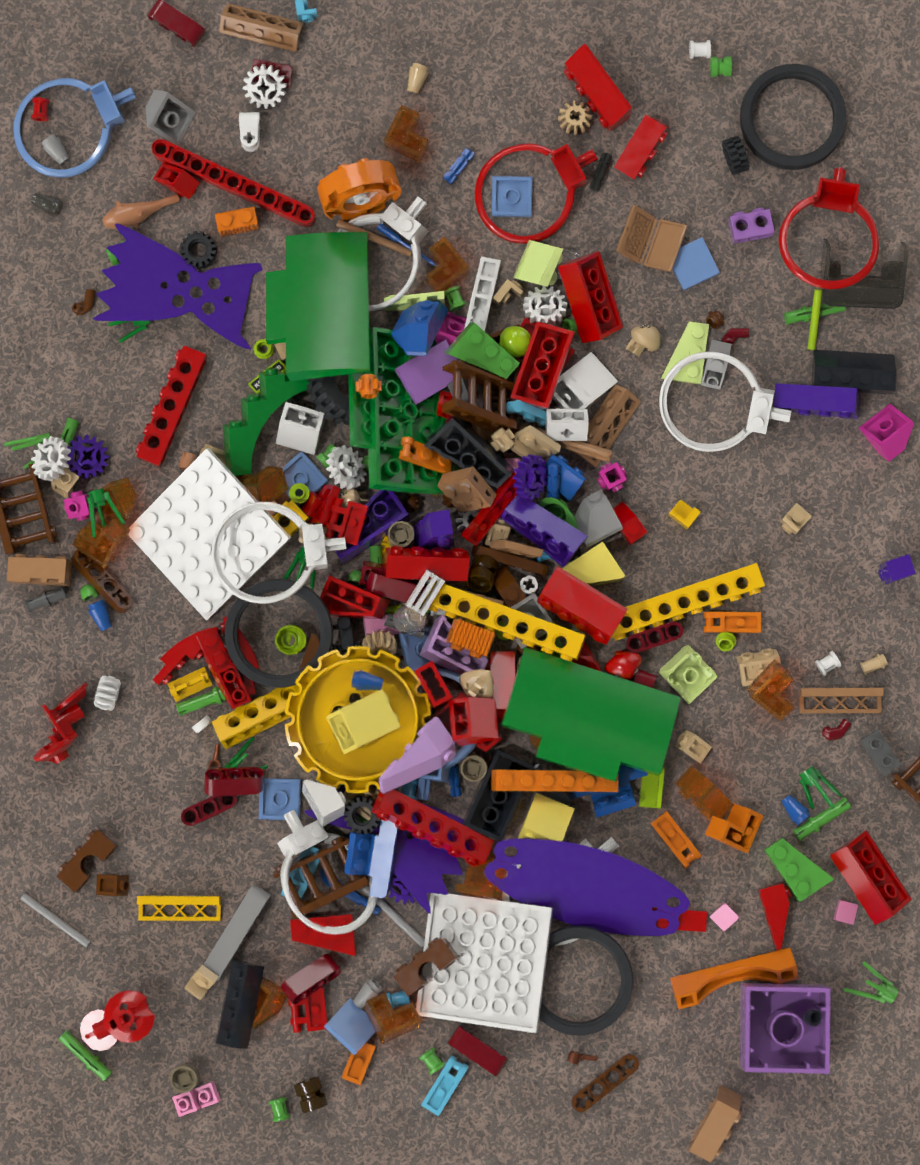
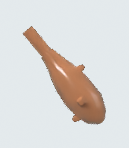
(135, 213)

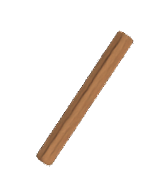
(581, 447)

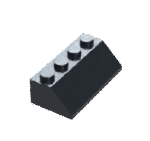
(859, 370)
(493, 810)
(239, 1004)

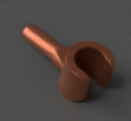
(214, 762)
(574, 1057)

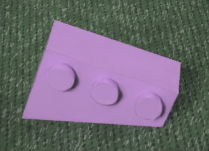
(439, 651)

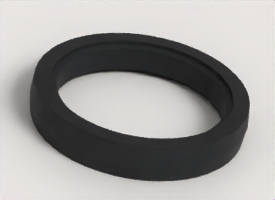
(810, 75)
(234, 617)
(626, 986)

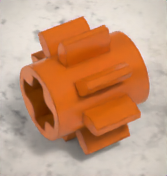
(368, 386)

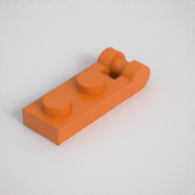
(423, 456)
(733, 622)
(675, 839)

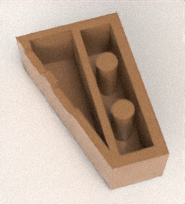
(39, 570)
(716, 1124)

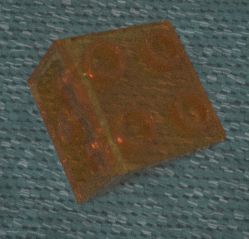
(478, 885)

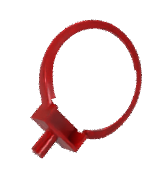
(569, 170)
(836, 196)

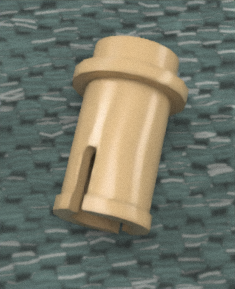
(874, 664)

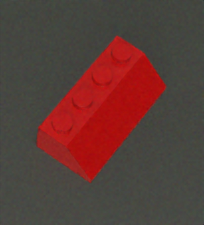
(598, 88)
(590, 297)
(542, 365)
(414, 561)
(581, 605)
(871, 878)

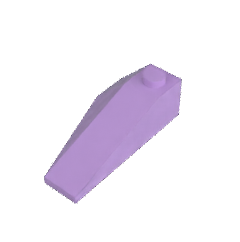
(425, 755)

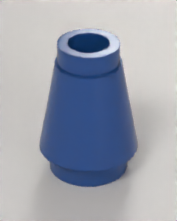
(100, 614)
(365, 681)
(795, 810)

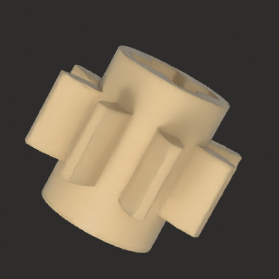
(502, 439)

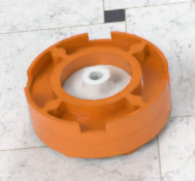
(358, 189)

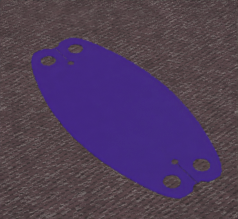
(587, 886)

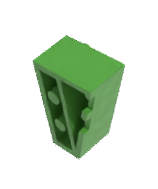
(482, 351)
(796, 870)

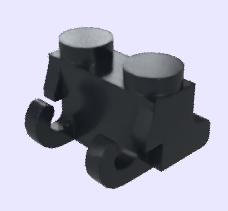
(346, 634)

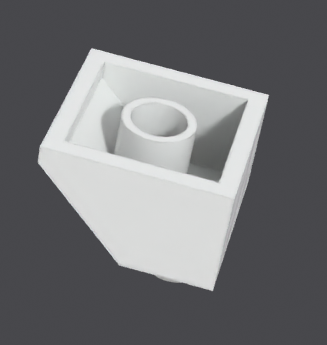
(324, 801)

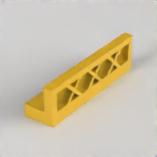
(179, 900)

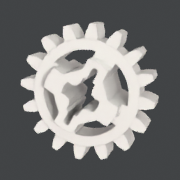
(256, 86)
(544, 305)
(51, 458)
(346, 467)

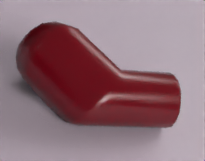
(735, 333)
(838, 732)

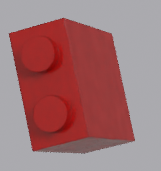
(433, 684)

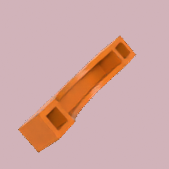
(550, 781)
(772, 967)

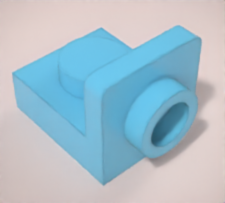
(305, 15)

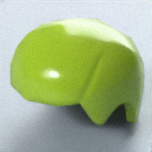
(515, 341)
(283, 639)

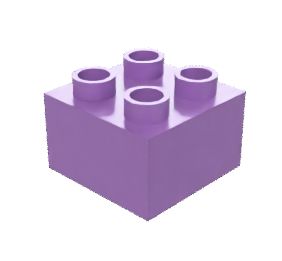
(775, 1032)

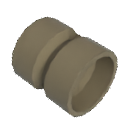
(401, 535)
(473, 767)
(184, 1078)

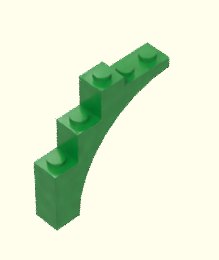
(256, 409)

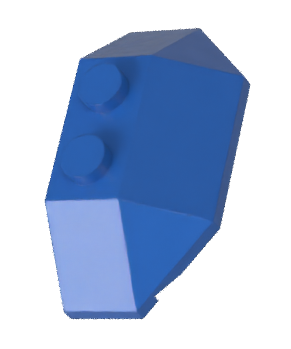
(419, 327)

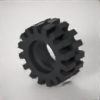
(735, 155)
(193, 239)
(354, 822)

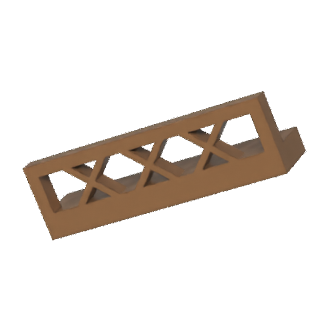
(259, 29)
(603, 420)
(840, 692)

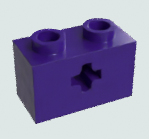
(896, 569)

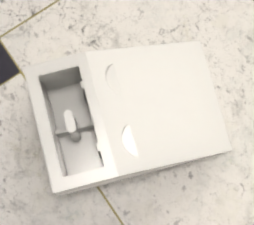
(583, 384)

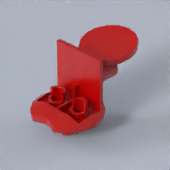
(62, 717)
(104, 1027)

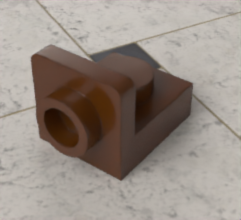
(112, 885)

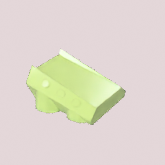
(539, 263)
(688, 673)

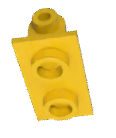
(190, 684)

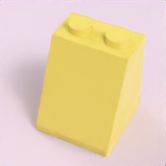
(596, 567)
(363, 721)
(546, 819)

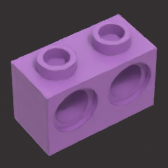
(752, 230)

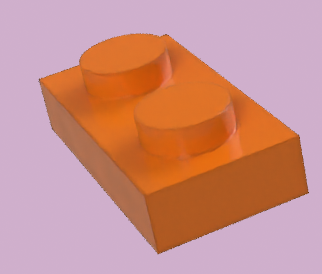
(358, 1064)

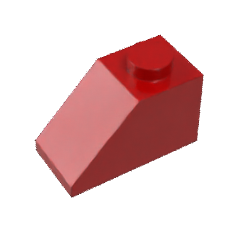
(176, 180)
(632, 527)

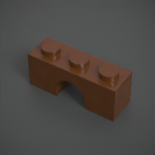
(73, 873)
(411, 976)

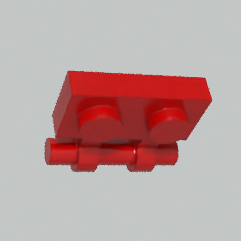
(328, 497)
(352, 523)
(314, 1010)

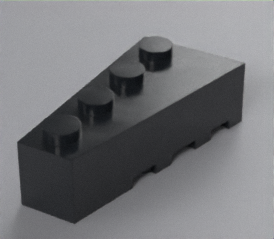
(465, 447)

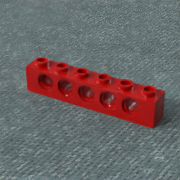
(157, 455)
(479, 844)

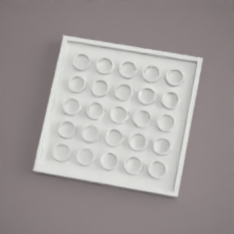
(182, 526)
(499, 963)

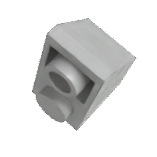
(715, 368)

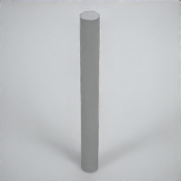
(397, 919)
(55, 920)

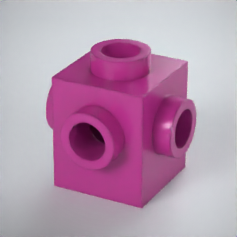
(612, 469)
(78, 506)

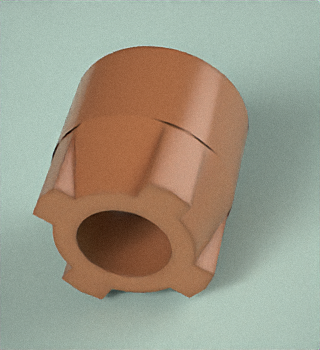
(186, 460)

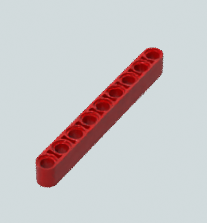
(226, 176)

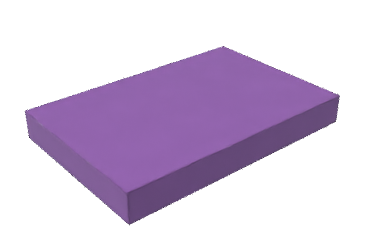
(425, 374)

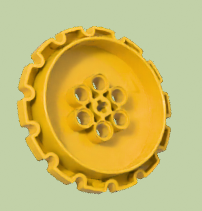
(330, 687)

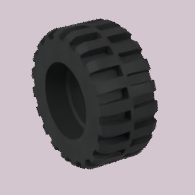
(329, 399)

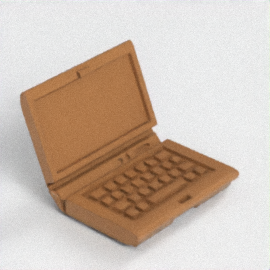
(638, 233)

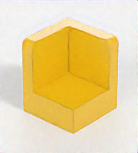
(684, 514)

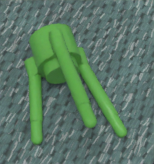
(26, 443)
(885, 991)

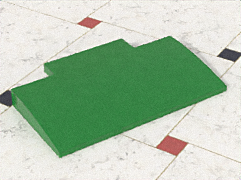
(321, 305)
(389, 417)
(589, 716)

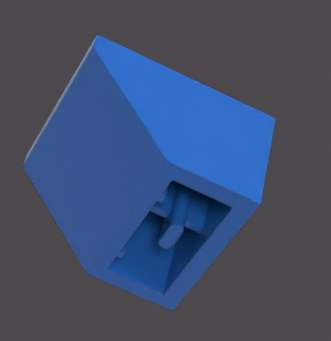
(570, 479)

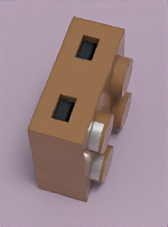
(467, 489)

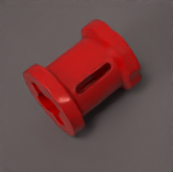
(43, 103)

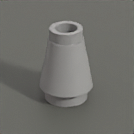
(55, 149)
(369, 990)

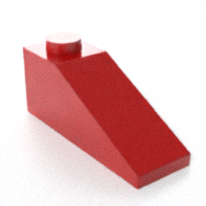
(775, 906)

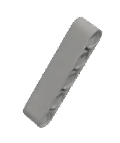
(236, 930)

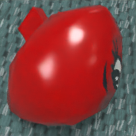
(624, 664)

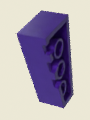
(818, 400)
(382, 513)
(544, 529)
(434, 531)

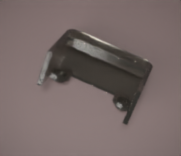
(872, 291)

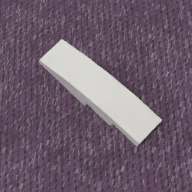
(483, 292)

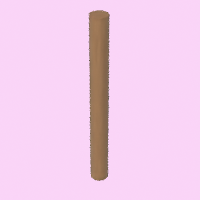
(375, 238)

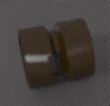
(482, 573)
(310, 1094)

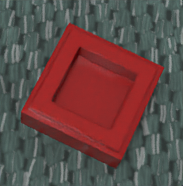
(312, 504)

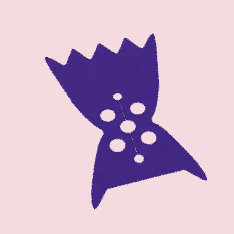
(140, 297)
(416, 860)

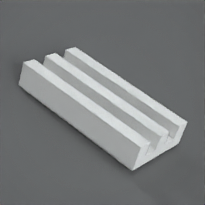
(432, 595)

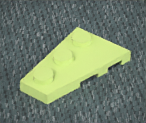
(409, 300)
(692, 342)

